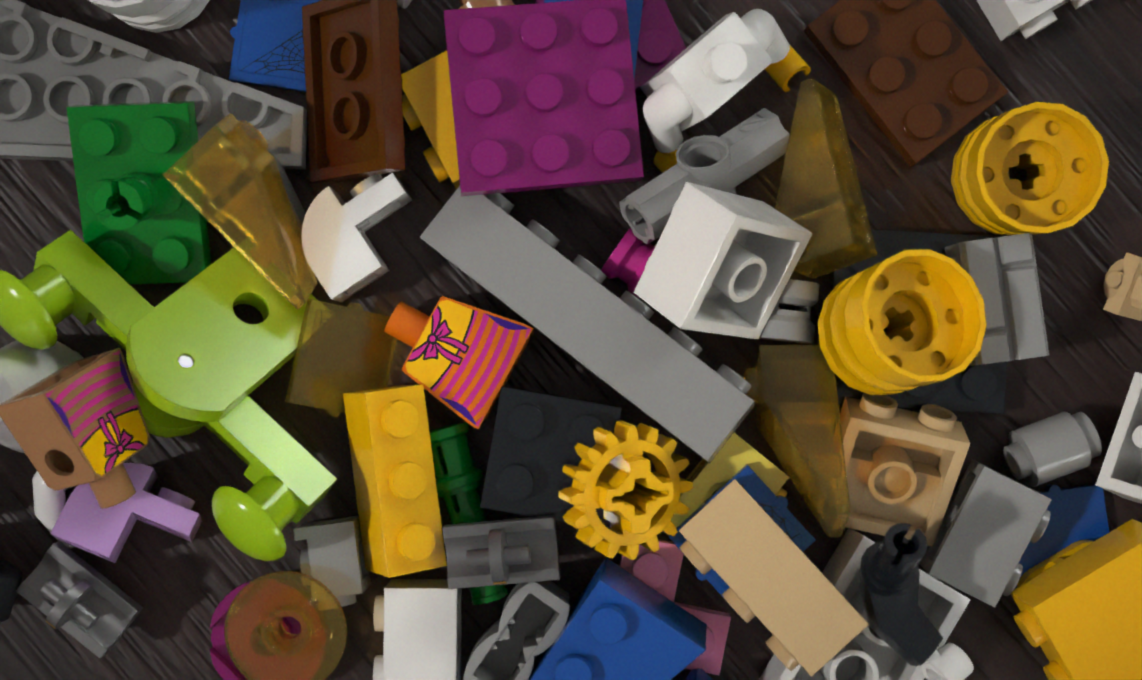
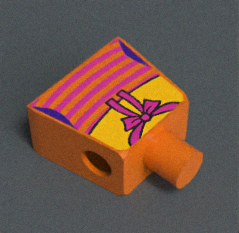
(460, 354)

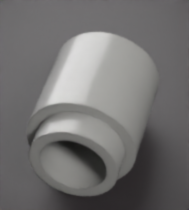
(1052, 447)

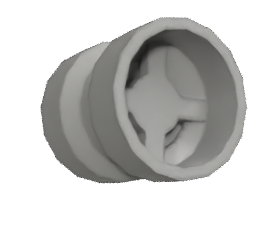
(793, 324)

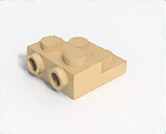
(900, 464)

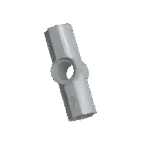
(707, 162)

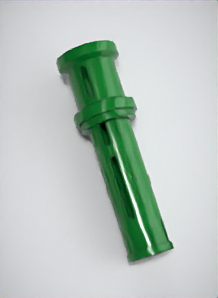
(458, 484)

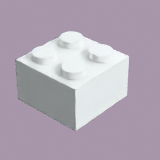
(721, 262)

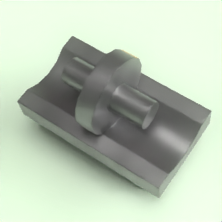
(501, 552)
(79, 599)

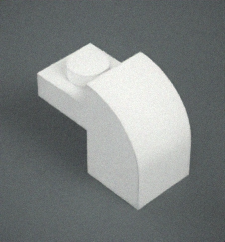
(336, 237)

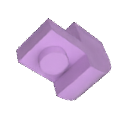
(107, 529)

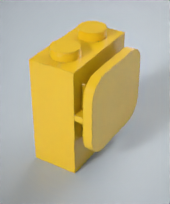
(1087, 607)

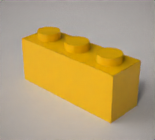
(394, 480)

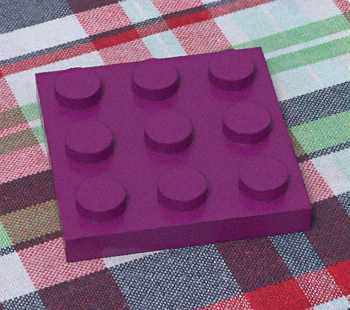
(543, 96)

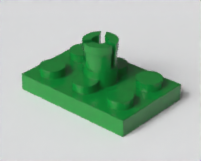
(125, 201)

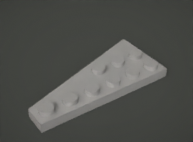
(63, 64)

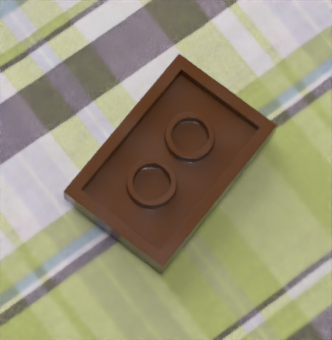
(906, 69)
(353, 89)

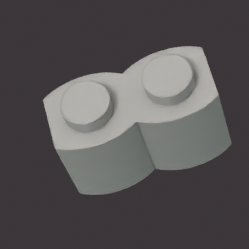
(527, 627)

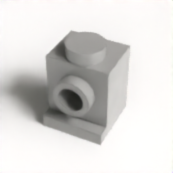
(335, 556)

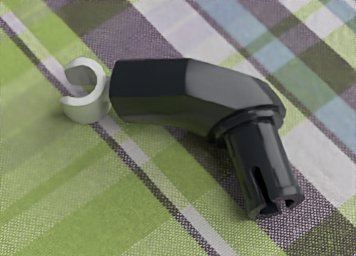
(890, 599)

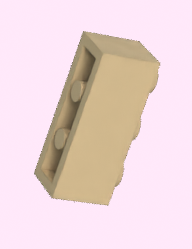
(770, 580)

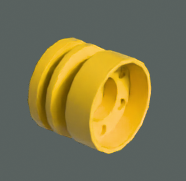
(1062, 163)
(930, 317)

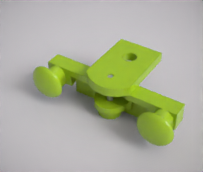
(189, 370)

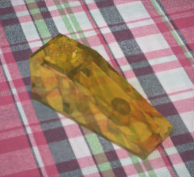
(822, 186)
(244, 198)
(802, 425)

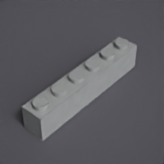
(590, 322)

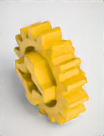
(611, 471)

